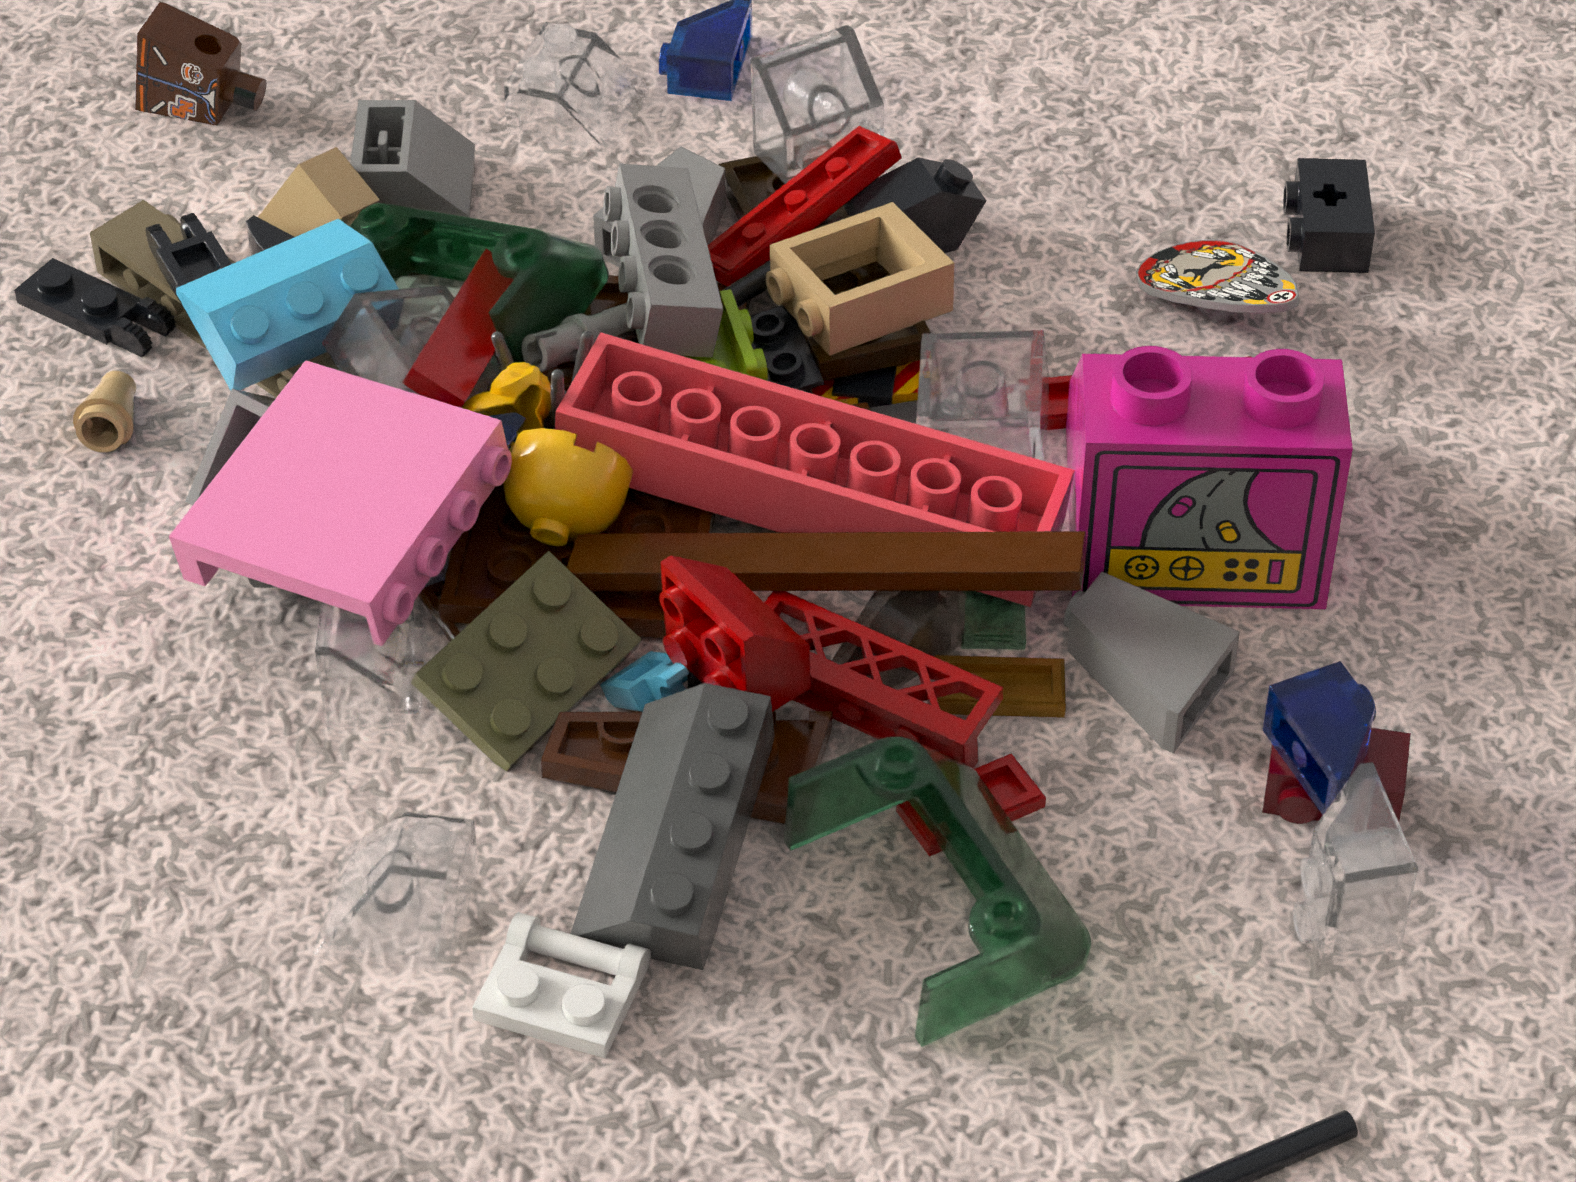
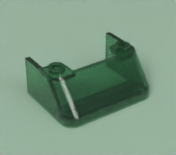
(549, 271)
(1020, 918)

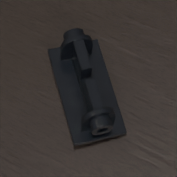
(785, 350)

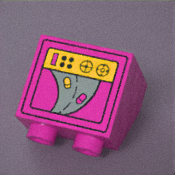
(1210, 474)

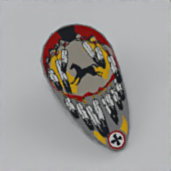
(1218, 279)

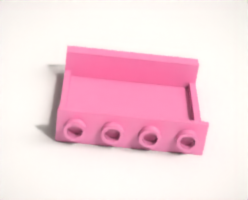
(346, 495)

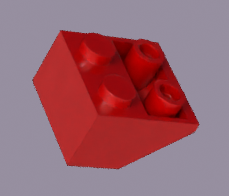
(730, 633)

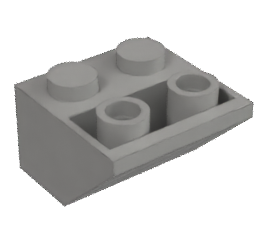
(413, 157)

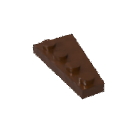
(595, 745)

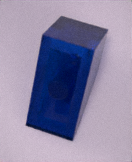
(708, 51)
(1320, 728)

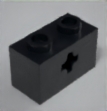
(1331, 215)

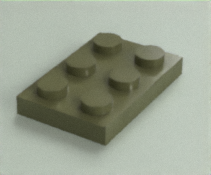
(526, 661)

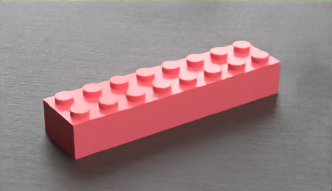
(798, 456)

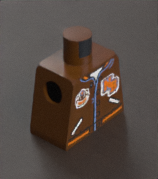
(191, 69)

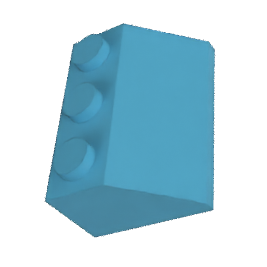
(281, 301)

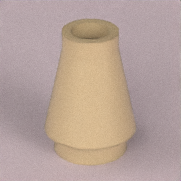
(107, 413)

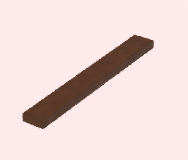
(842, 560)

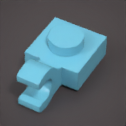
(645, 681)

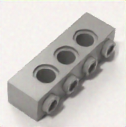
(663, 259)

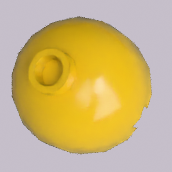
(564, 487)

